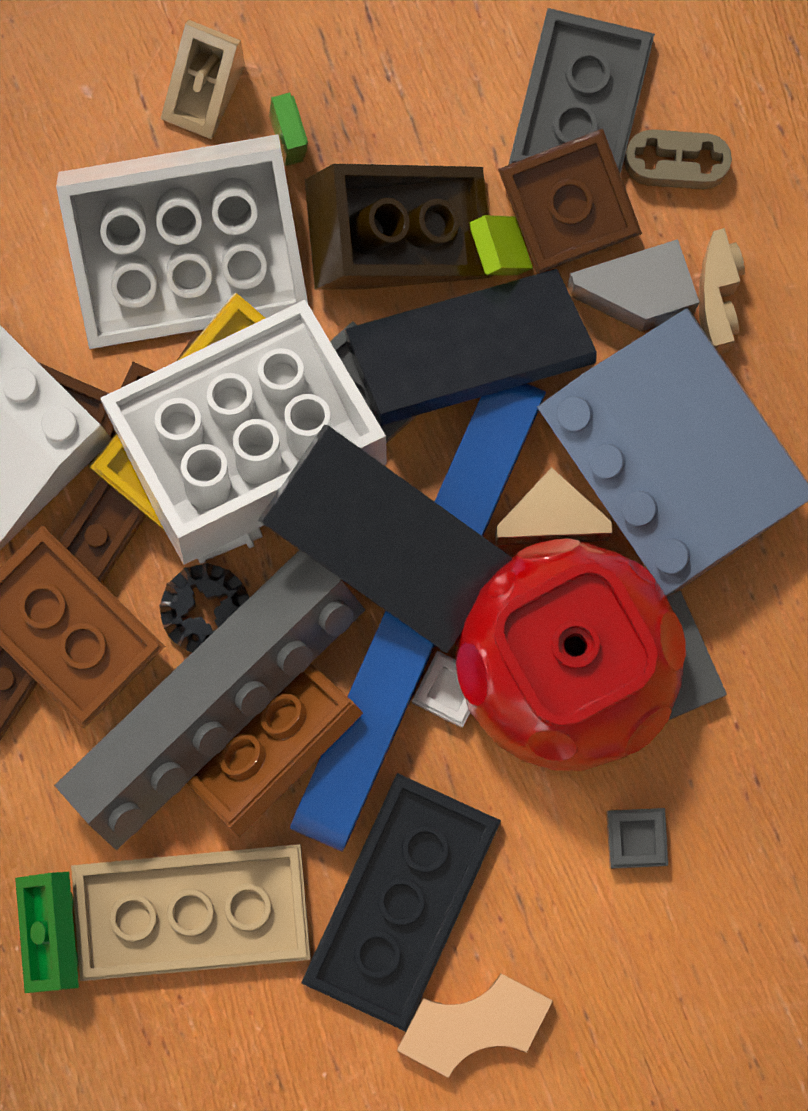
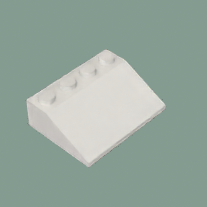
(177, 235)
(233, 422)
(42, 437)

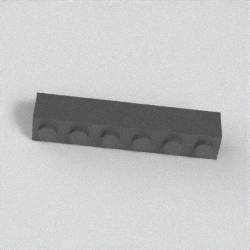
(209, 698)

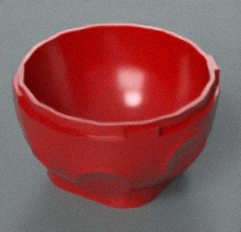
(561, 706)

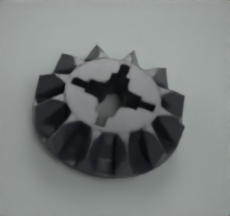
(179, 600)

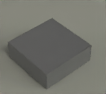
(637, 838)

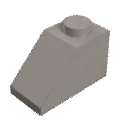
(638, 287)

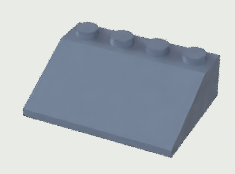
(676, 451)

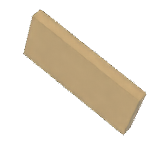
(190, 912)

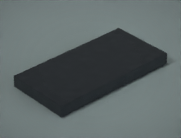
(470, 346)
(383, 537)
(401, 902)

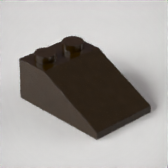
(394, 225)

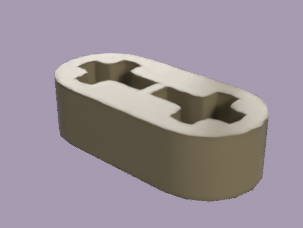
(678, 146)

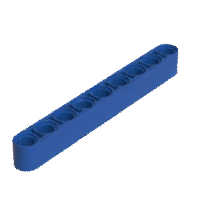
(399, 653)

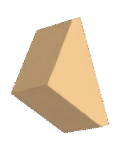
(203, 79)
(553, 512)

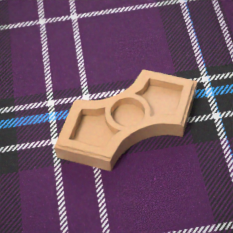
(500, 1017)

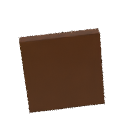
(570, 201)

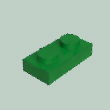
(47, 932)

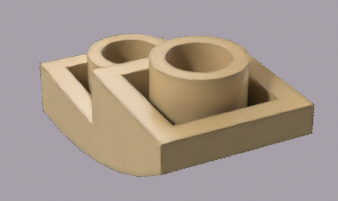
(719, 279)

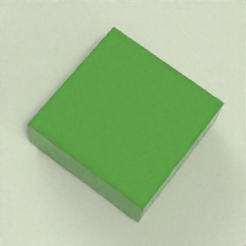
(289, 127)

